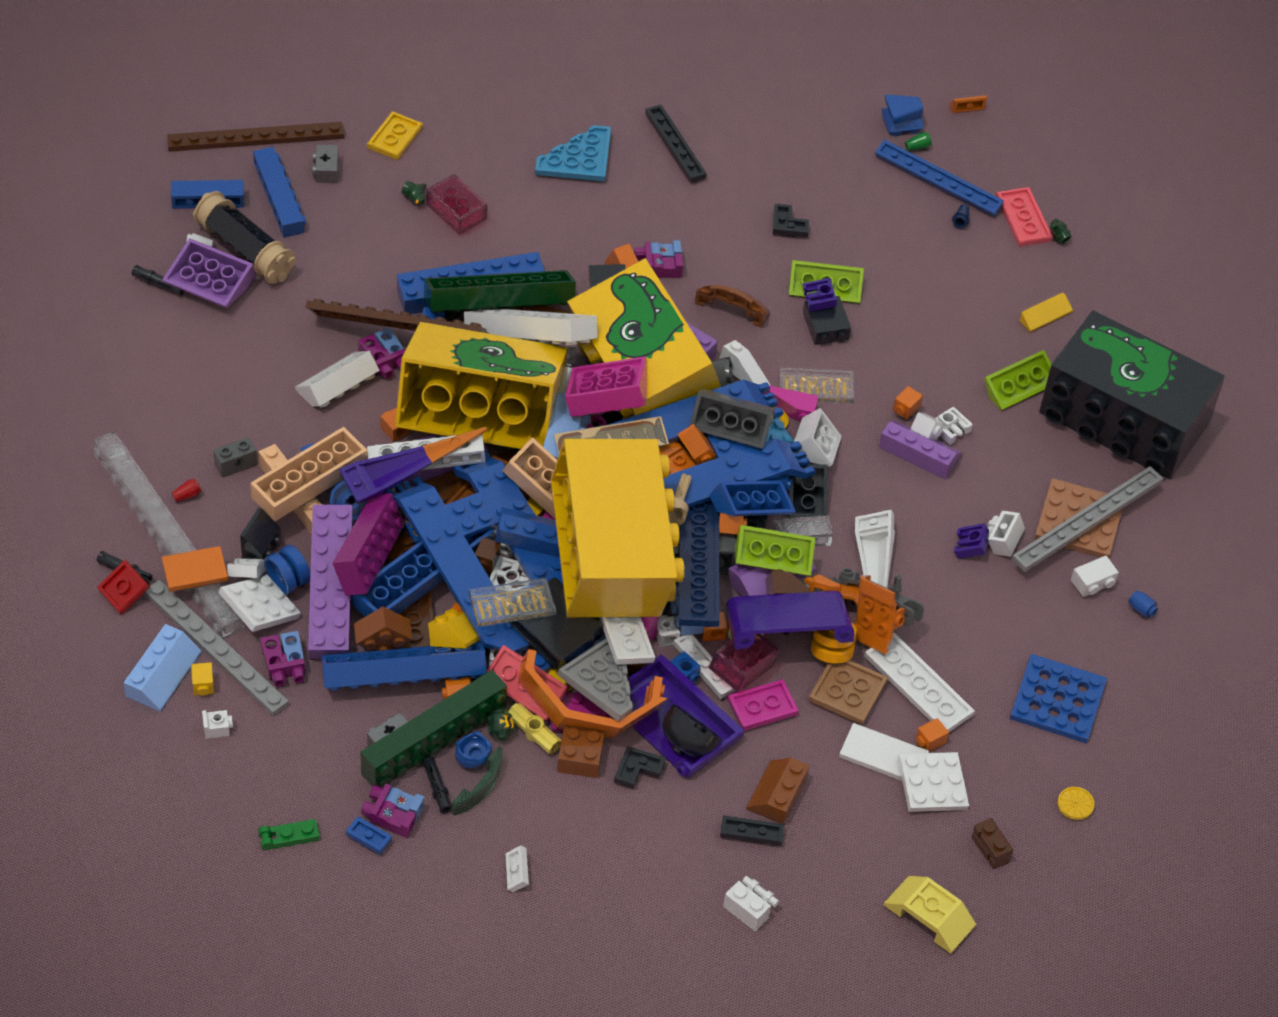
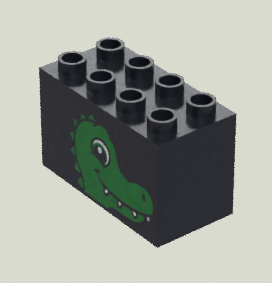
(1131, 394)

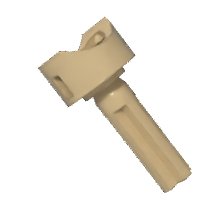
(680, 506)

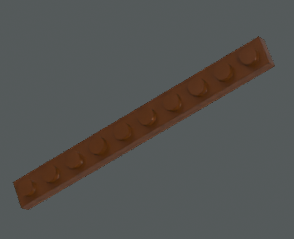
(255, 136)

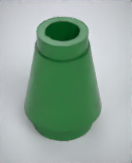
(918, 142)

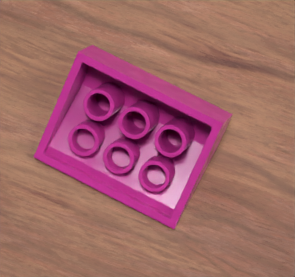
(607, 387)

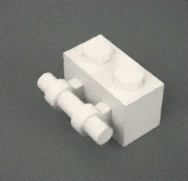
(1005, 532)
(747, 905)

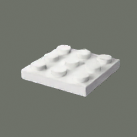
(259, 603)
(933, 782)

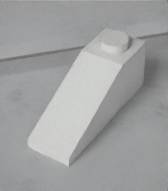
(743, 363)

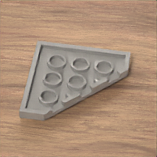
(600, 680)

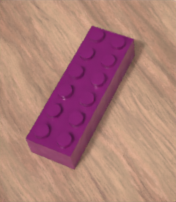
(368, 544)

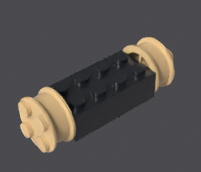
(266, 254)

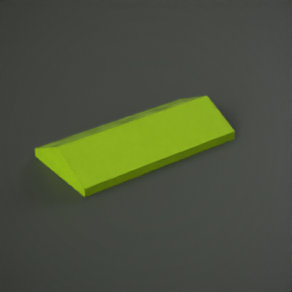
(844, 279)
(1018, 380)
(774, 550)

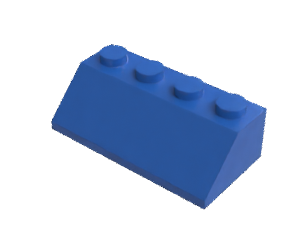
(752, 498)
(527, 532)

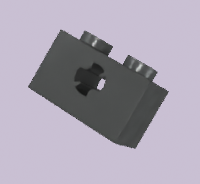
(235, 457)

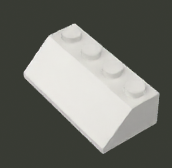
(338, 378)

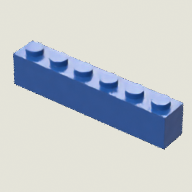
(278, 192)

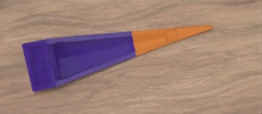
(377, 475)

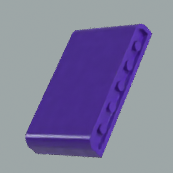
(787, 614)
(690, 698)

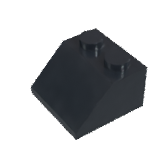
(260, 536)

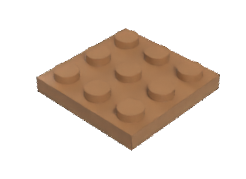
(848, 690)

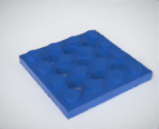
(1070, 693)

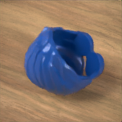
(473, 750)

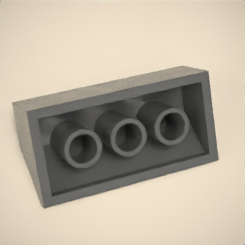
(732, 418)

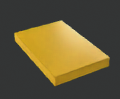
(394, 135)

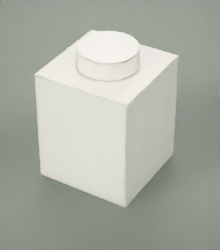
(927, 426)

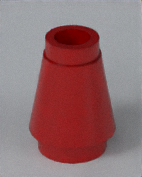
(187, 490)

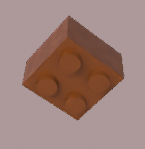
(383, 630)
(580, 751)

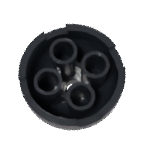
(688, 733)

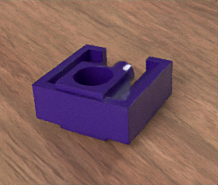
(824, 293)
(975, 543)

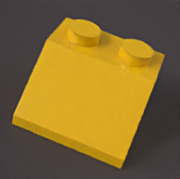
(451, 630)

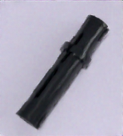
(156, 279)
(113, 562)
(444, 802)

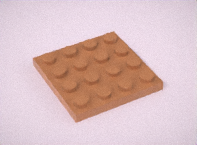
(1066, 501)

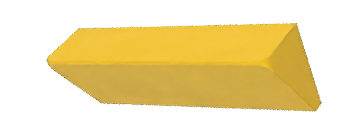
(1046, 312)

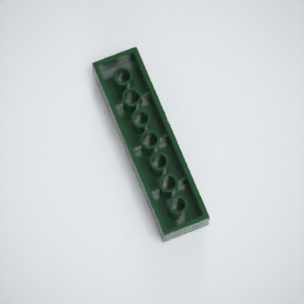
(499, 290)
(433, 730)

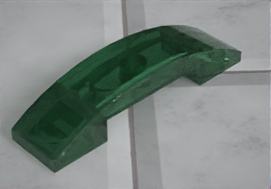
(466, 799)

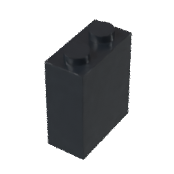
(827, 324)

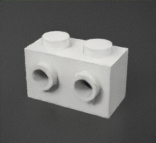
(1094, 576)

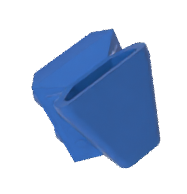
(902, 114)

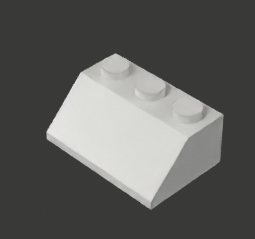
(818, 438)

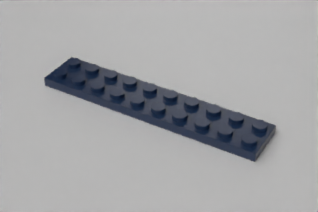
(701, 567)

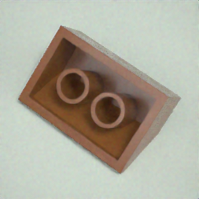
(779, 789)

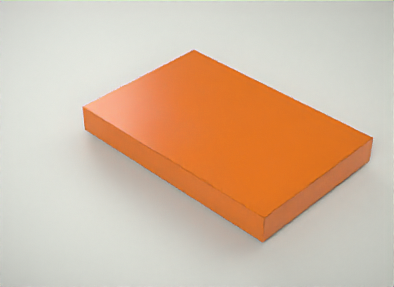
(194, 568)

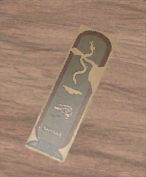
(640, 429)

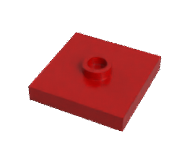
(123, 587)

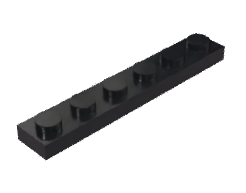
(676, 143)

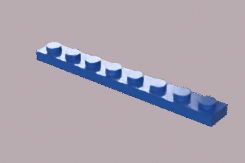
(939, 178)

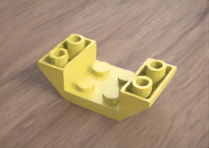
(933, 908)

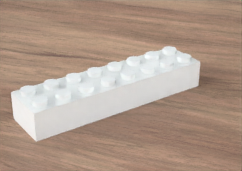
(536, 325)

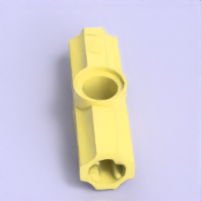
(542, 735)

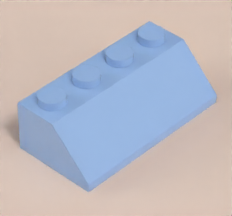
(563, 422)
(161, 668)

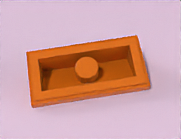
(968, 104)

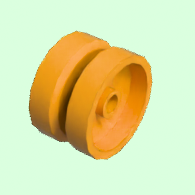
(829, 650)

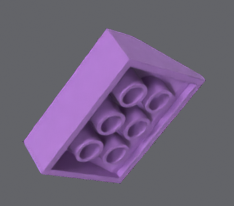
(210, 273)

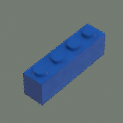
(189, 193)

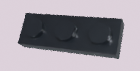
(752, 830)

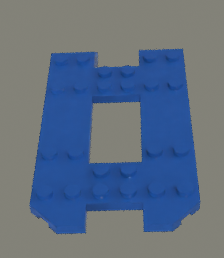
(734, 459)
(446, 526)

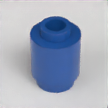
(1143, 604)

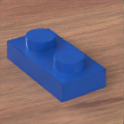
(368, 835)

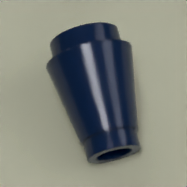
(961, 216)

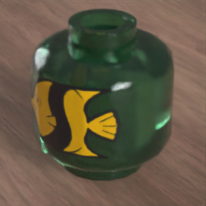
(500, 724)

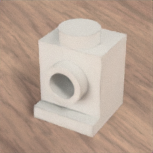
(666, 631)
(216, 724)

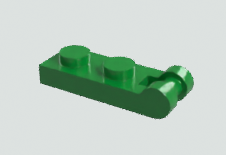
(289, 834)

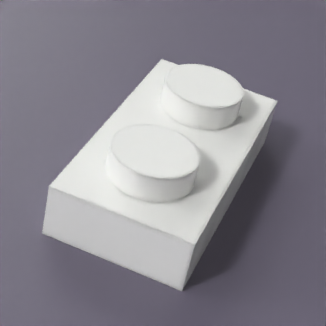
(517, 868)

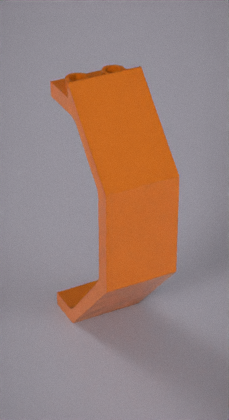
(561, 715)

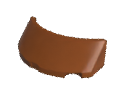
(735, 297)

